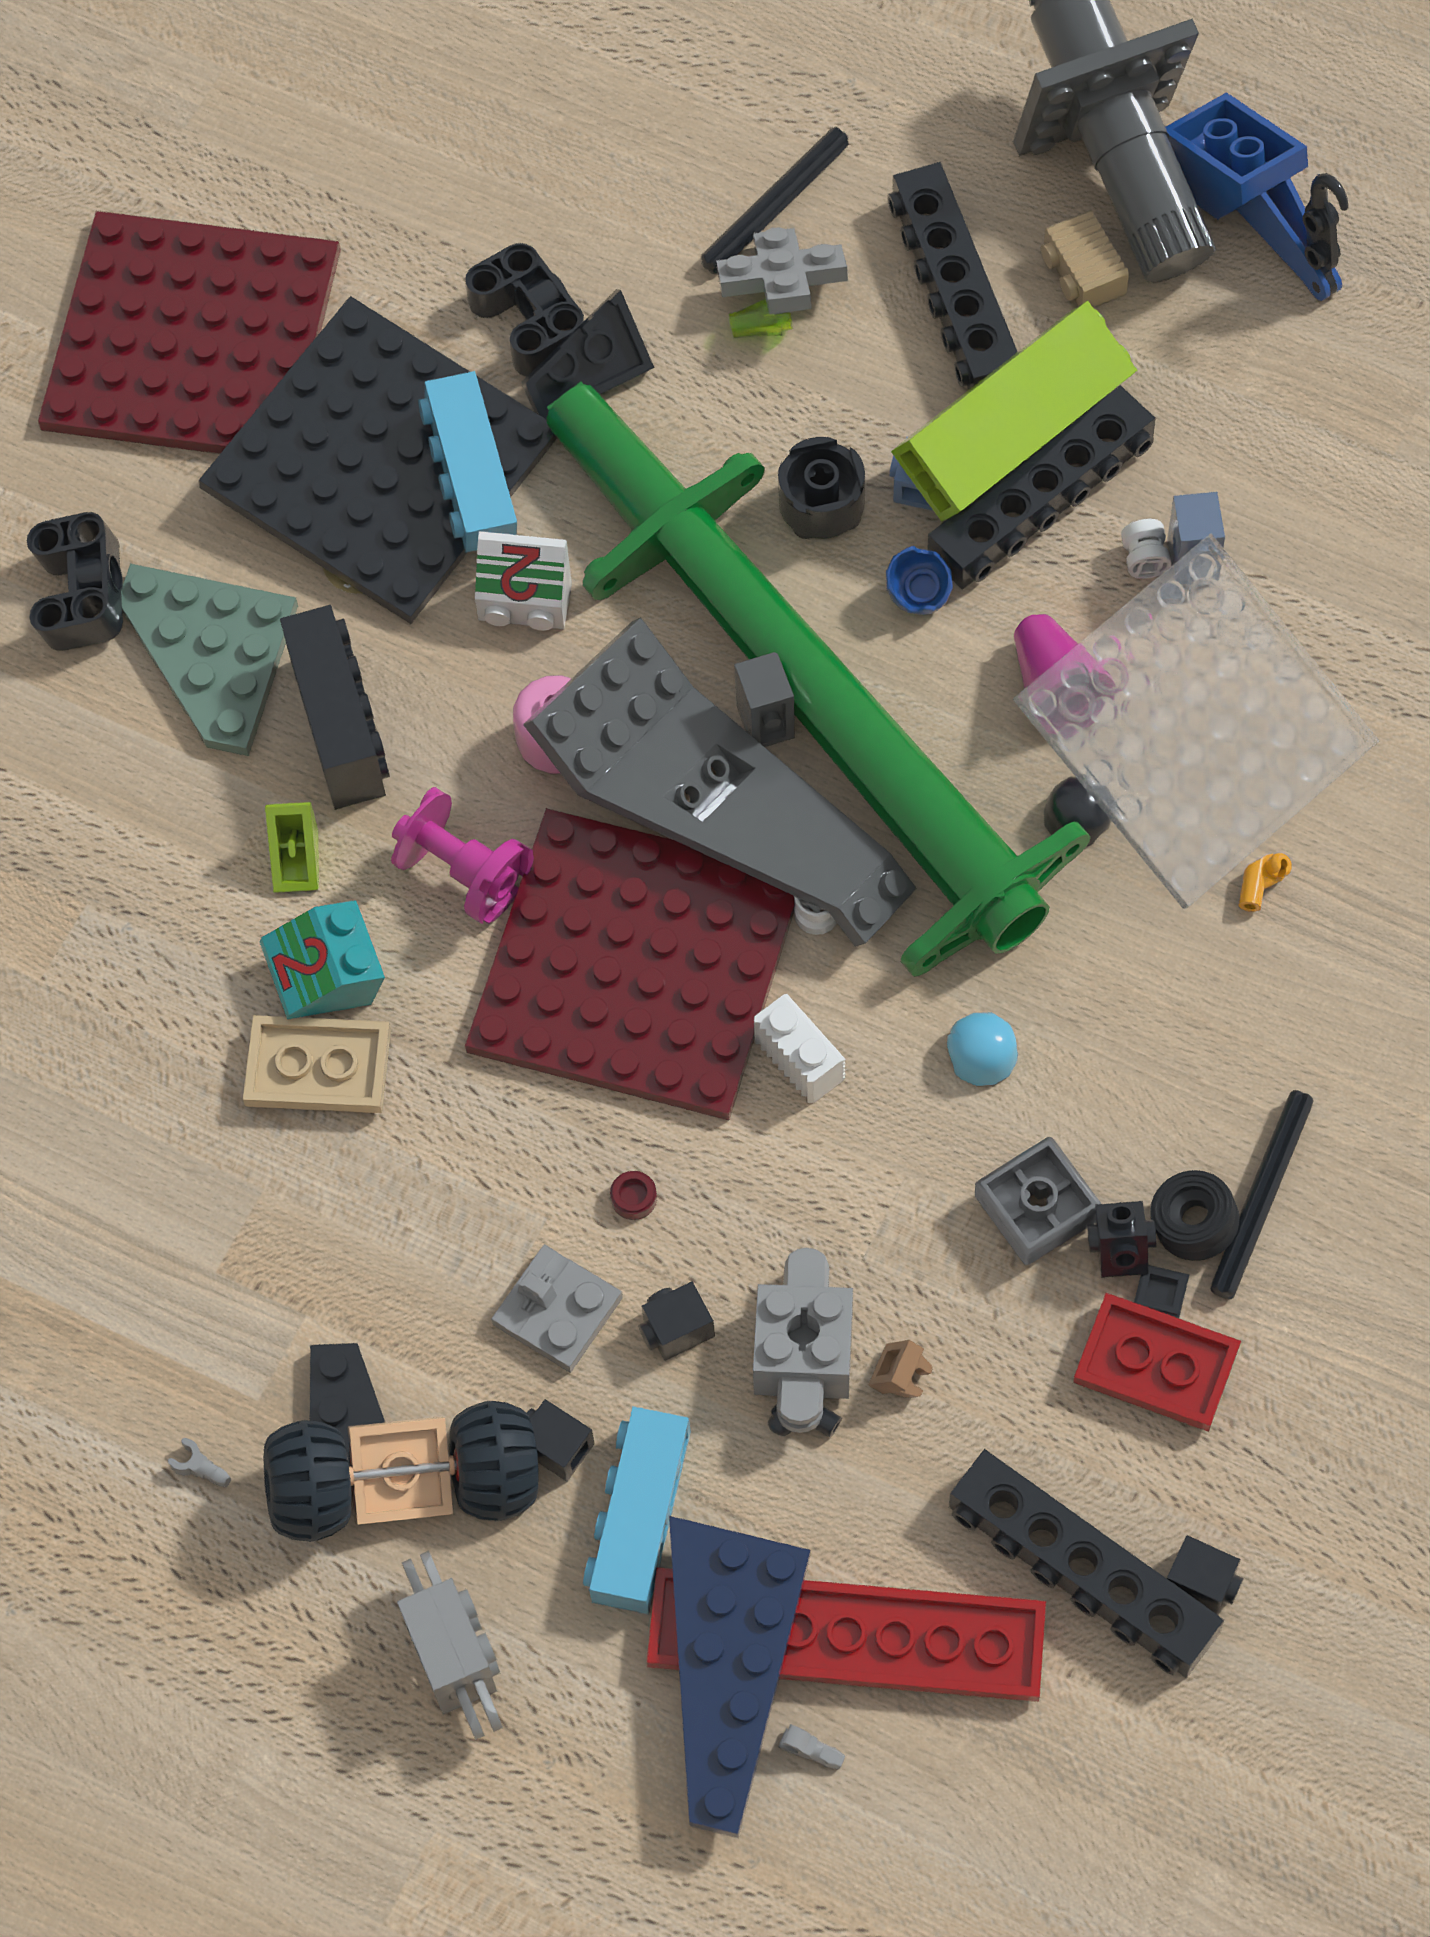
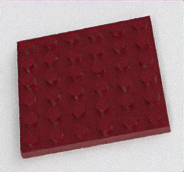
(183, 329)
(632, 966)

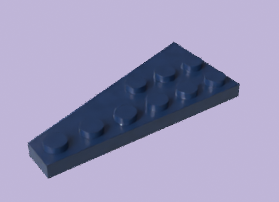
(733, 1632)

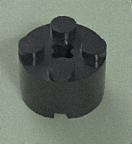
(821, 488)

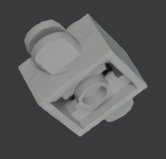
(803, 1340)
(445, 1639)

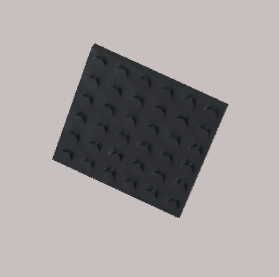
(348, 466)

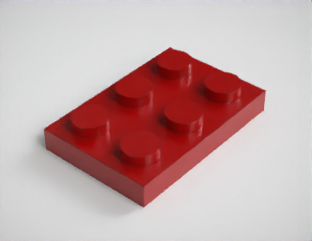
(1157, 1362)

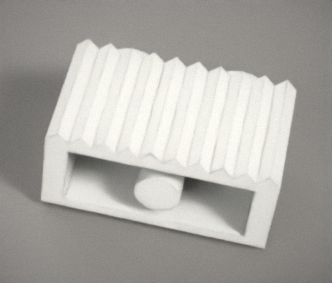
(799, 1048)

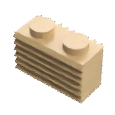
(1085, 260)

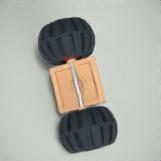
(400, 1470)

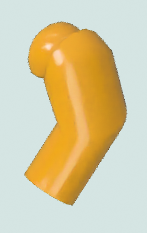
(1261, 876)

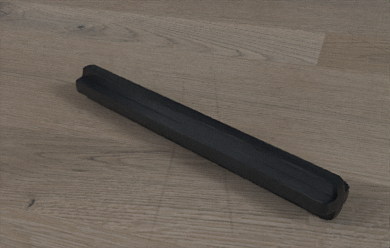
(776, 198)
(1262, 1194)

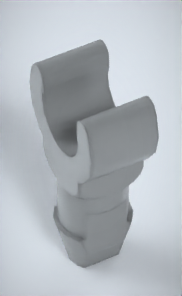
(199, 1466)
(807, 1746)

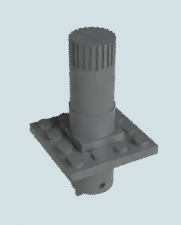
(1112, 100)

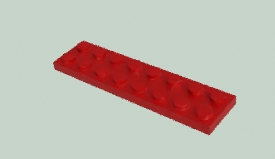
(894, 1639)

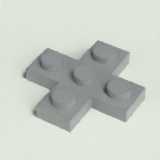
(782, 270)

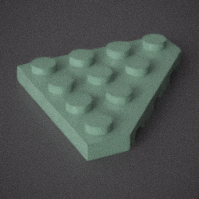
(212, 646)

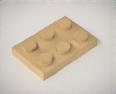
(317, 1064)

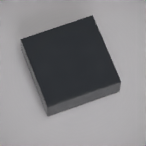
(1162, 1290)

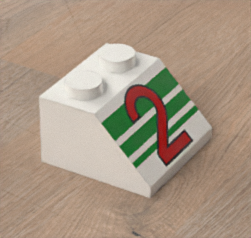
(522, 580)

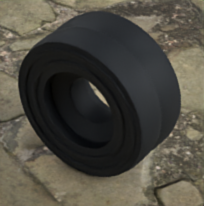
(1198, 1240)

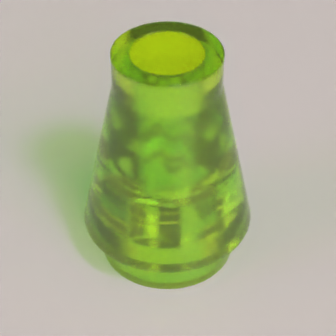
(757, 322)

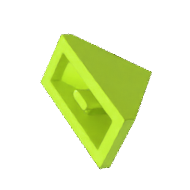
(293, 846)

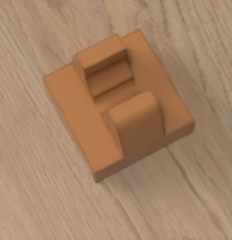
(897, 1367)

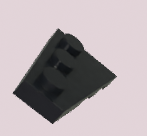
(598, 353)

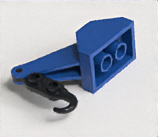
(1247, 166)

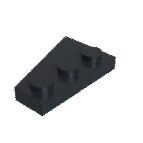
(341, 1388)

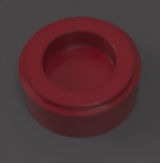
(633, 1195)

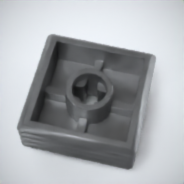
(1042, 1173)

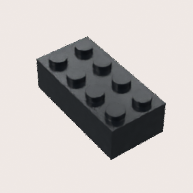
(336, 706)

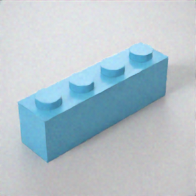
(468, 458)
(639, 1510)

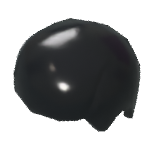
(1073, 803)

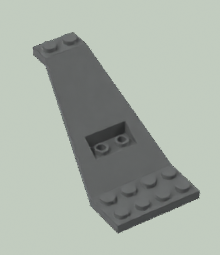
(641, 736)

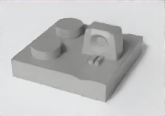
(557, 1308)

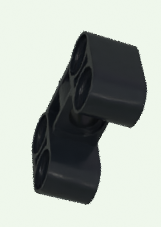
(535, 293)
(94, 581)

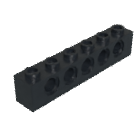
(929, 192)
(1113, 417)
(994, 1481)

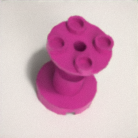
(485, 872)

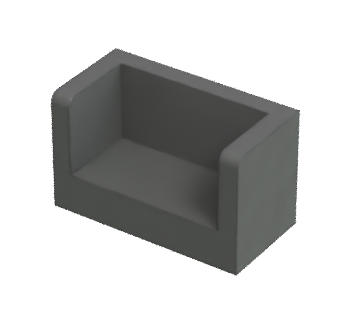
(765, 699)

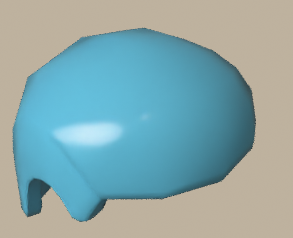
(982, 1048)

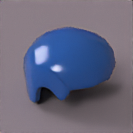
(918, 581)

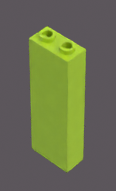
(1014, 411)

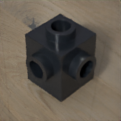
(1121, 1238)

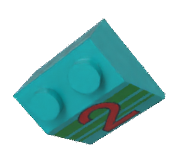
(323, 961)

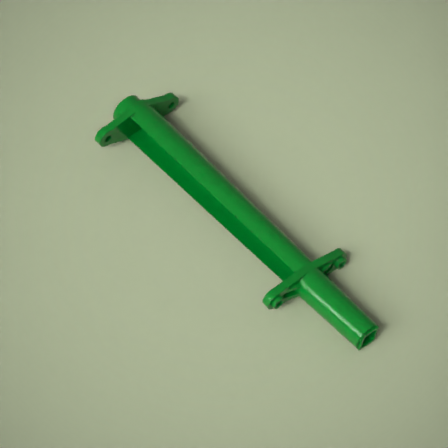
(962, 854)

